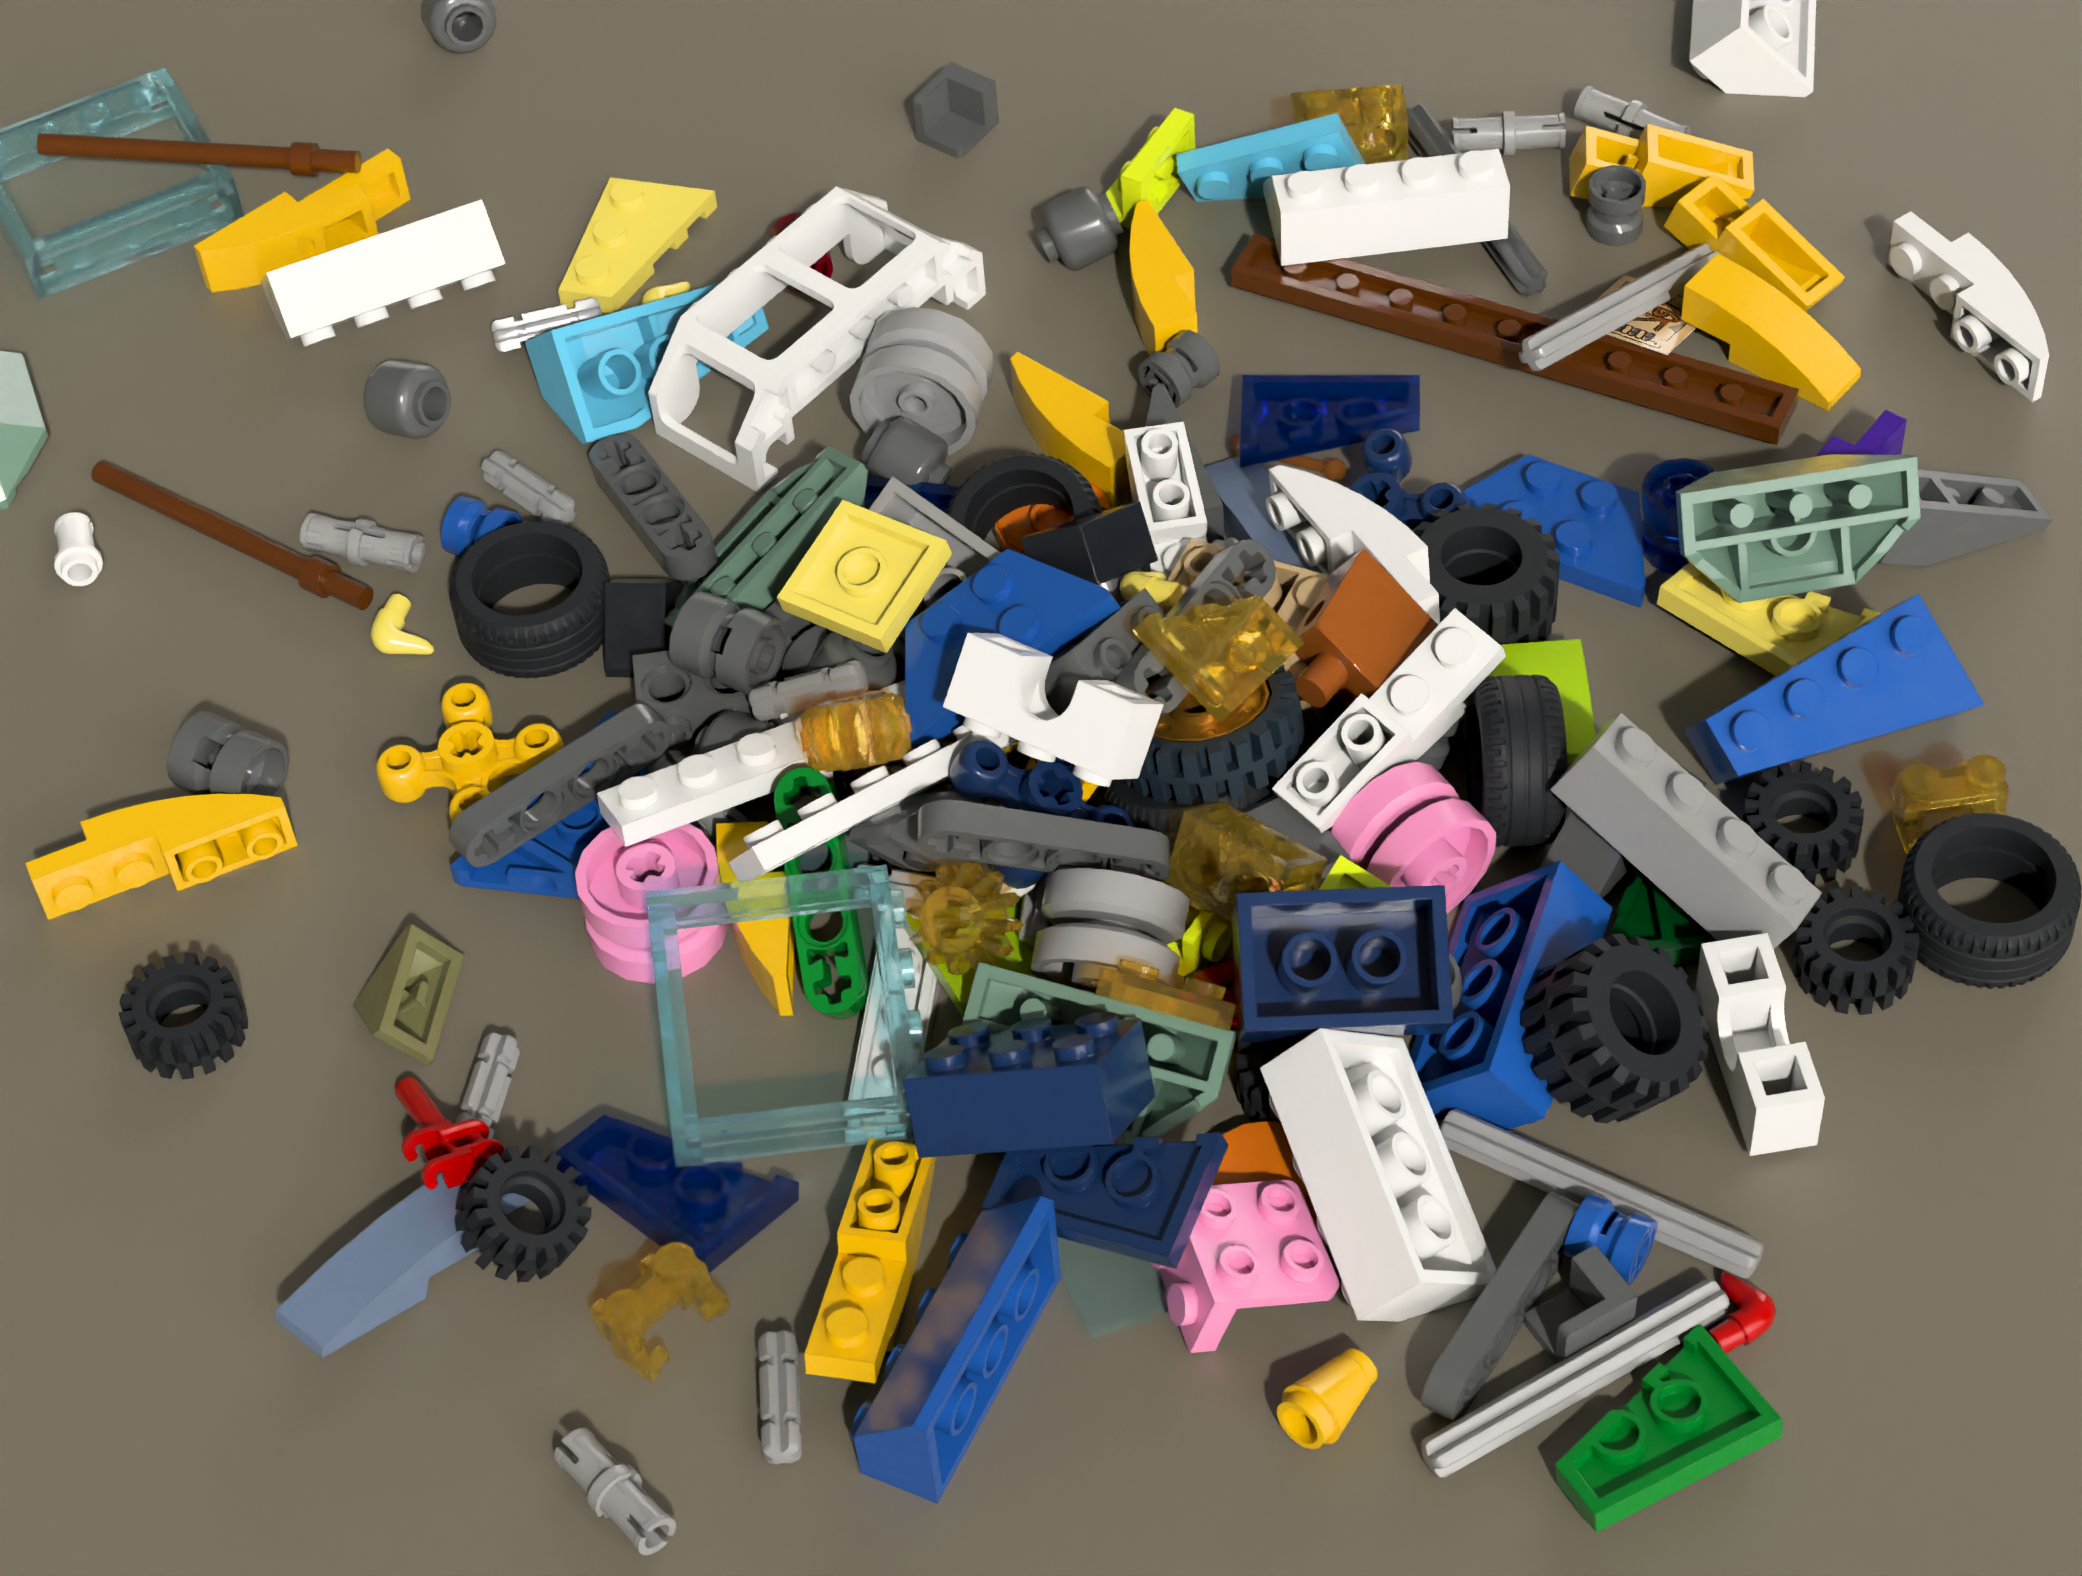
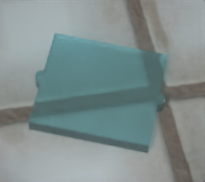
(1110, 1288)

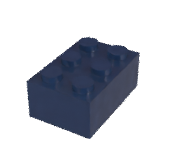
(1341, 962)
(1029, 1086)

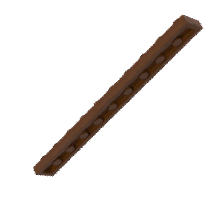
(1496, 331)

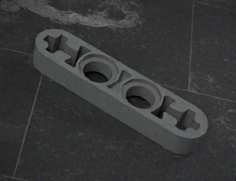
(654, 505)
(1213, 582)
(500, 819)
(1038, 840)
(1500, 1310)

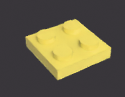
(864, 576)

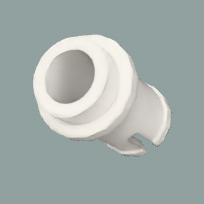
(77, 557)

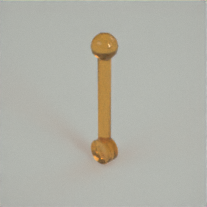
(1333, 469)

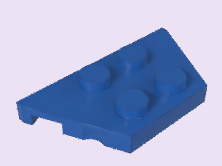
(1588, 518)
(1003, 597)
(548, 860)

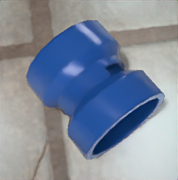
(469, 521)
(1620, 1237)

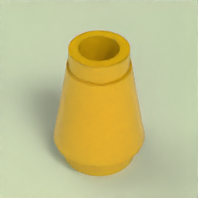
(1326, 1399)

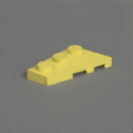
(627, 236)
(1765, 631)

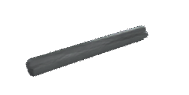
(1511, 253)

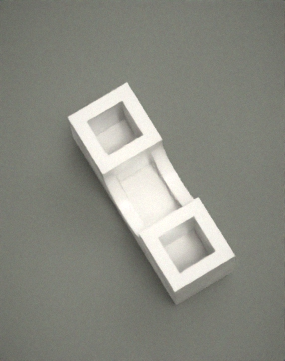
(1003, 691)
(1765, 1075)

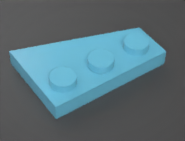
(1241, 165)

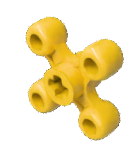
(467, 754)

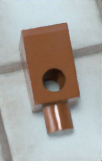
(1357, 632)

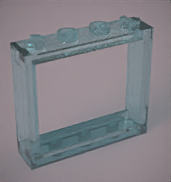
(131, 229)
(800, 1127)

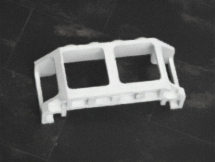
(786, 384)

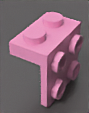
(1246, 1251)

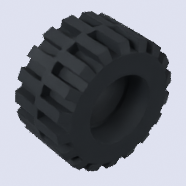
(1498, 552)
(1615, 1029)

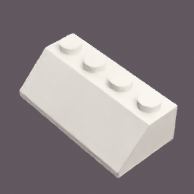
(1755, 45)
(1388, 206)
(382, 272)
(1378, 1174)

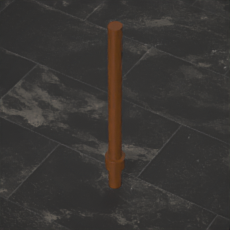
(300, 158)
(313, 573)

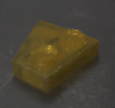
(1221, 649)
(1138, 986)

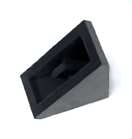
(1096, 545)
(636, 620)

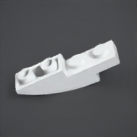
(1986, 302)
(1168, 490)
(1338, 523)
(1394, 723)

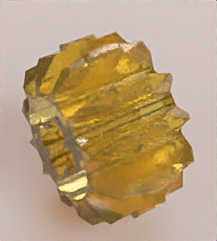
(855, 732)
(964, 892)

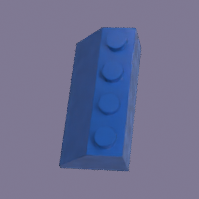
(1500, 948)
(960, 1349)

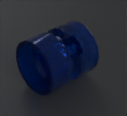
(1659, 509)

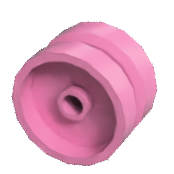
(1417, 832)
(614, 903)

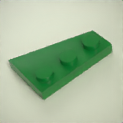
(1669, 1435)

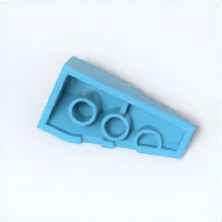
(603, 367)

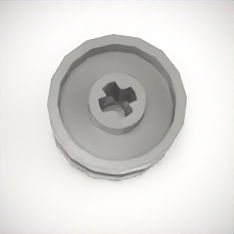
(924, 370)
(1103, 919)

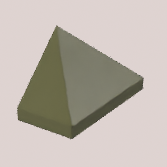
(411, 994)

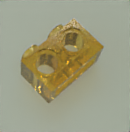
(1371, 115)
(1246, 855)

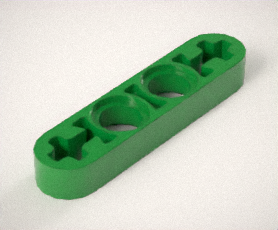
(818, 974)

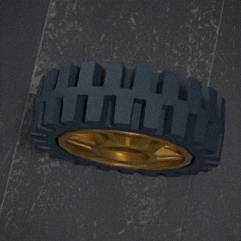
(1204, 758)

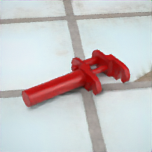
(450, 1148)

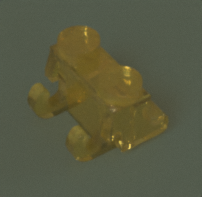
(1923, 791)
(667, 1279)

